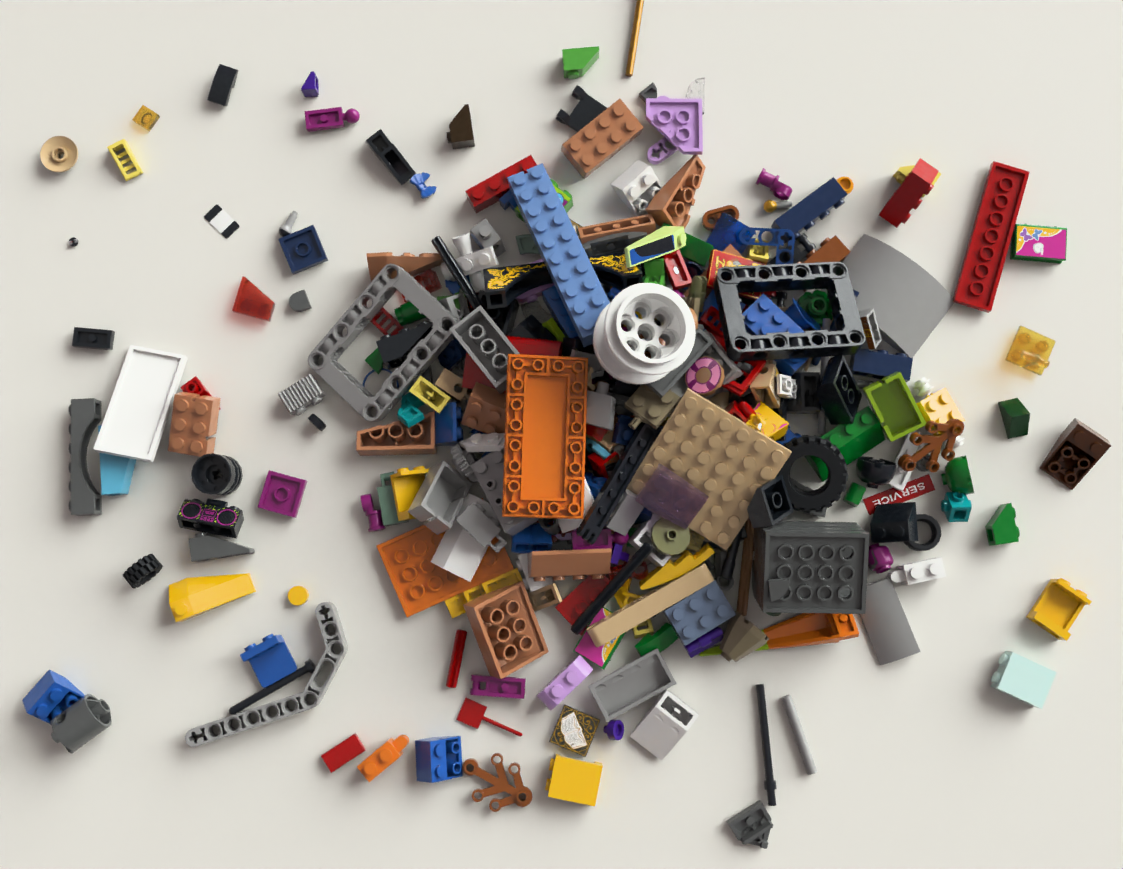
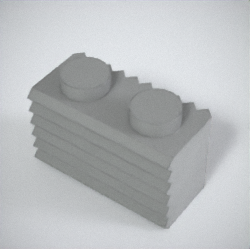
(301, 395)

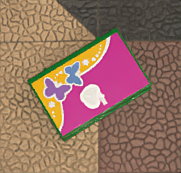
(1038, 243)
(597, 655)

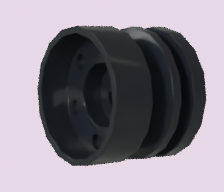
(206, 476)

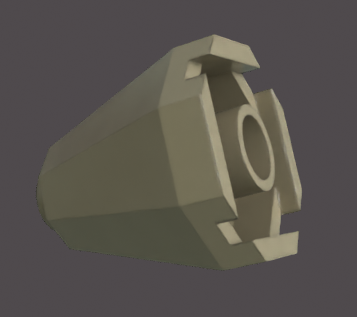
(741, 638)

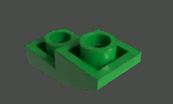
(661, 639)

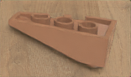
(676, 196)
(407, 261)

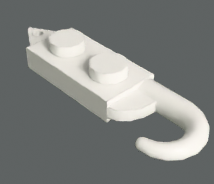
(483, 442)

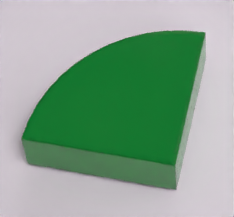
(375, 361)

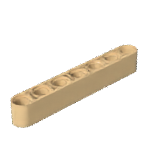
(649, 605)

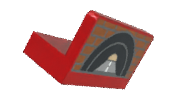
(602, 467)

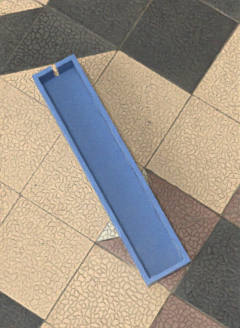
(560, 249)

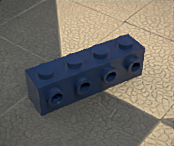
(811, 209)

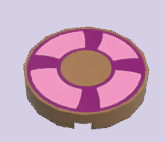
(705, 376)

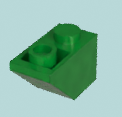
(1002, 526)

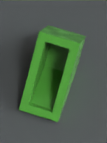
(578, 61)

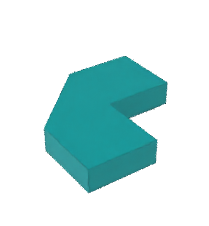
(408, 413)

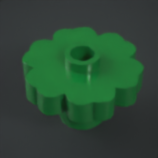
(818, 300)

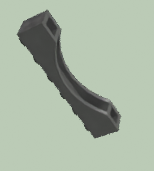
(84, 418)

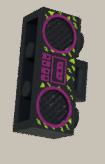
(211, 517)

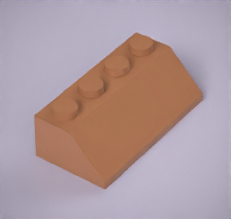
(569, 563)

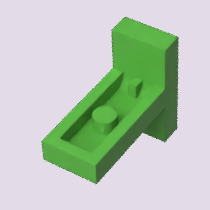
(655, 271)

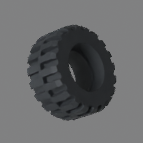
(836, 477)

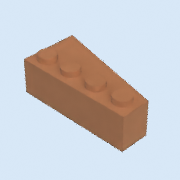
(398, 438)

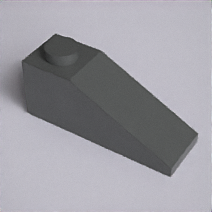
(207, 547)

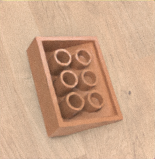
(506, 629)

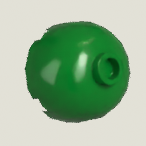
(958, 476)

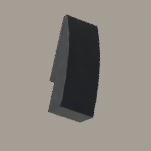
(390, 157)

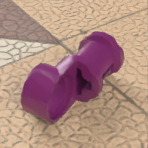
(778, 188)
(374, 516)

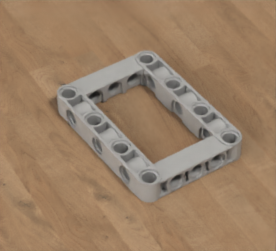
(357, 318)

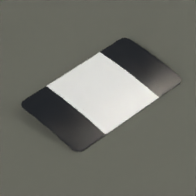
(221, 221)

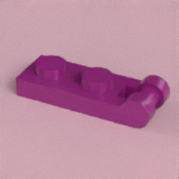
(507, 687)

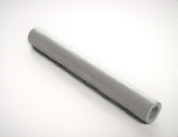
(799, 734)

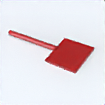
(473, 713)

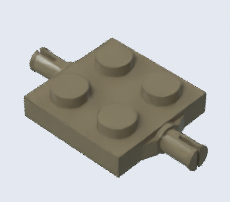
(650, 407)

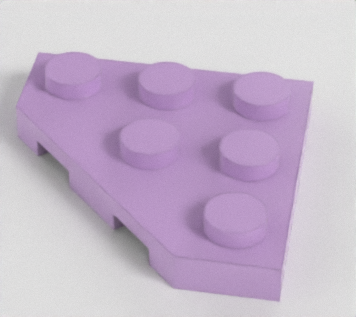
(678, 122)

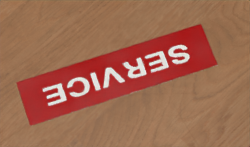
(912, 490)

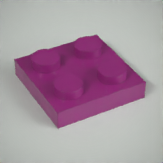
(282, 494)

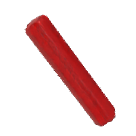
(456, 658)

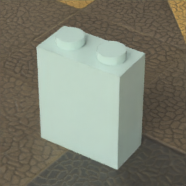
(1023, 679)

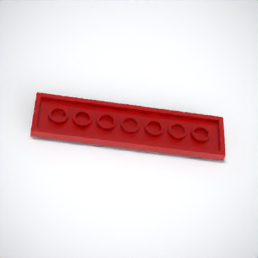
(991, 237)

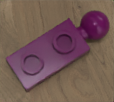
(329, 118)
(603, 541)

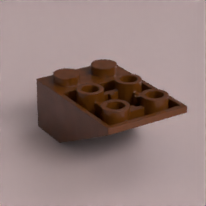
(1074, 453)

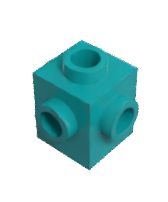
(956, 507)

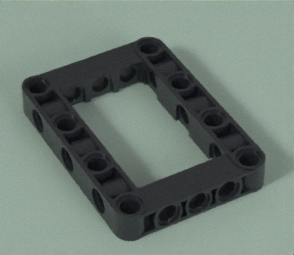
(787, 277)

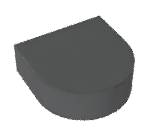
(299, 301)

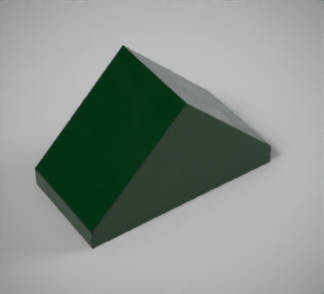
(1014, 417)

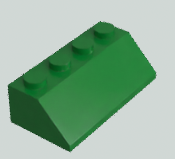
(851, 440)

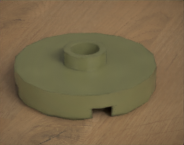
(665, 544)

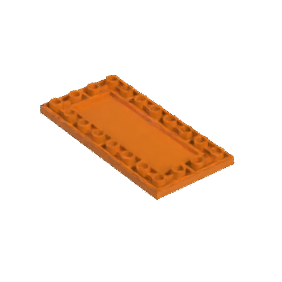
(545, 436)

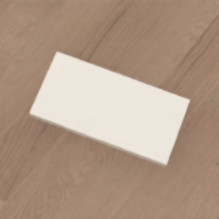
(140, 404)

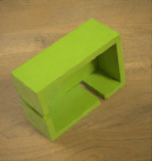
(894, 406)

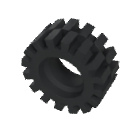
(142, 571)

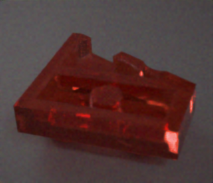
(253, 302)

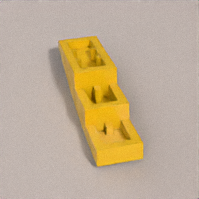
(677, 568)
(455, 604)

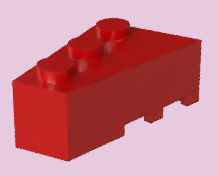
(909, 193)

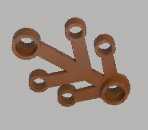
(952, 429)
(500, 784)

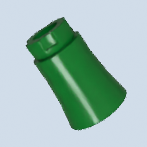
(408, 314)

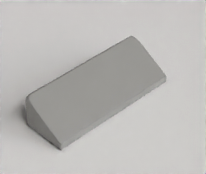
(716, 351)

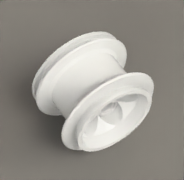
(651, 302)

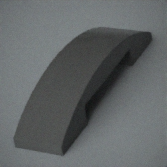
(612, 243)

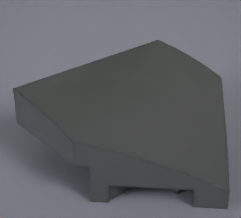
(752, 825)

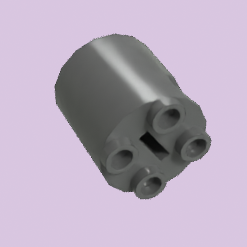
(81, 722)

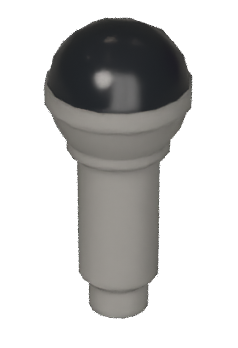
(286, 228)

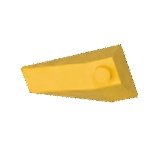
(201, 594)

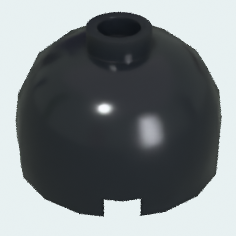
(875, 471)

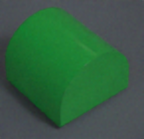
(854, 494)

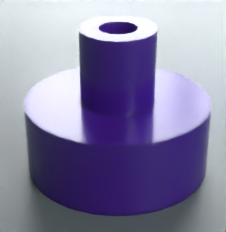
(614, 729)

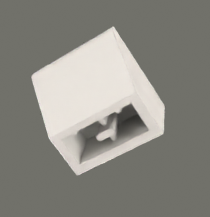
(637, 187)

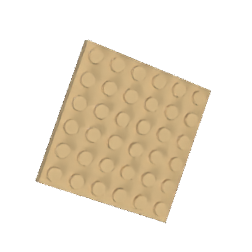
(716, 457)

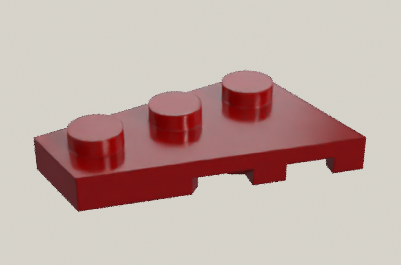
(581, 598)

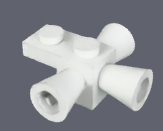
(471, 261)

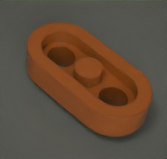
(715, 214)

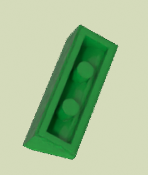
(695, 249)

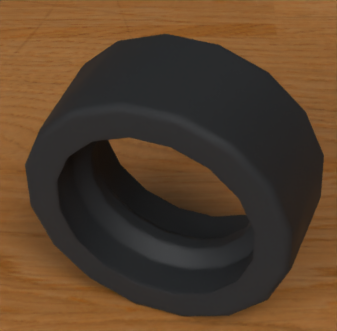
(935, 538)

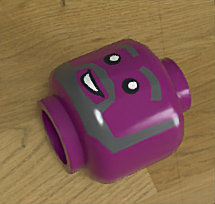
(879, 558)

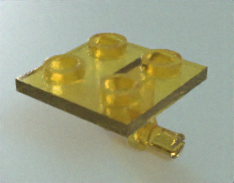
(1030, 350)

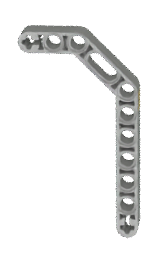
(281, 705)

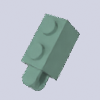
(387, 502)

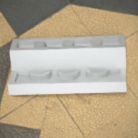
(458, 548)

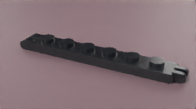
(617, 482)

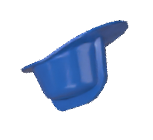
(801, 317)

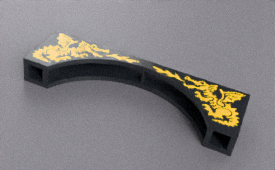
(509, 282)

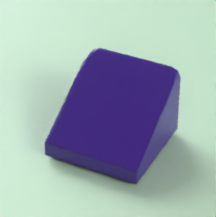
(311, 86)

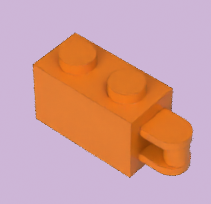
(383, 757)

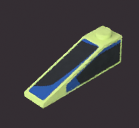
(654, 245)

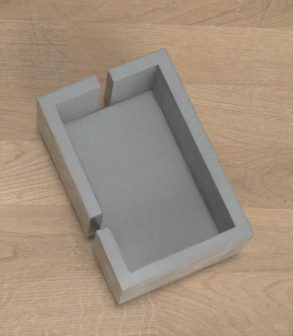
(440, 497)

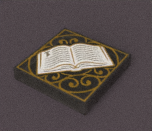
(574, 730)

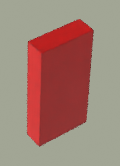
(343, 752)

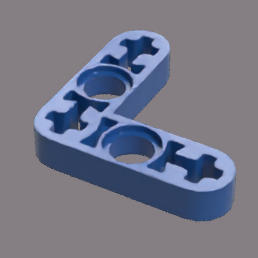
(776, 241)

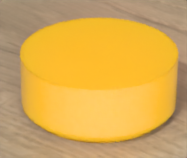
(298, 595)

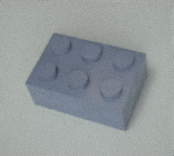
(699, 613)

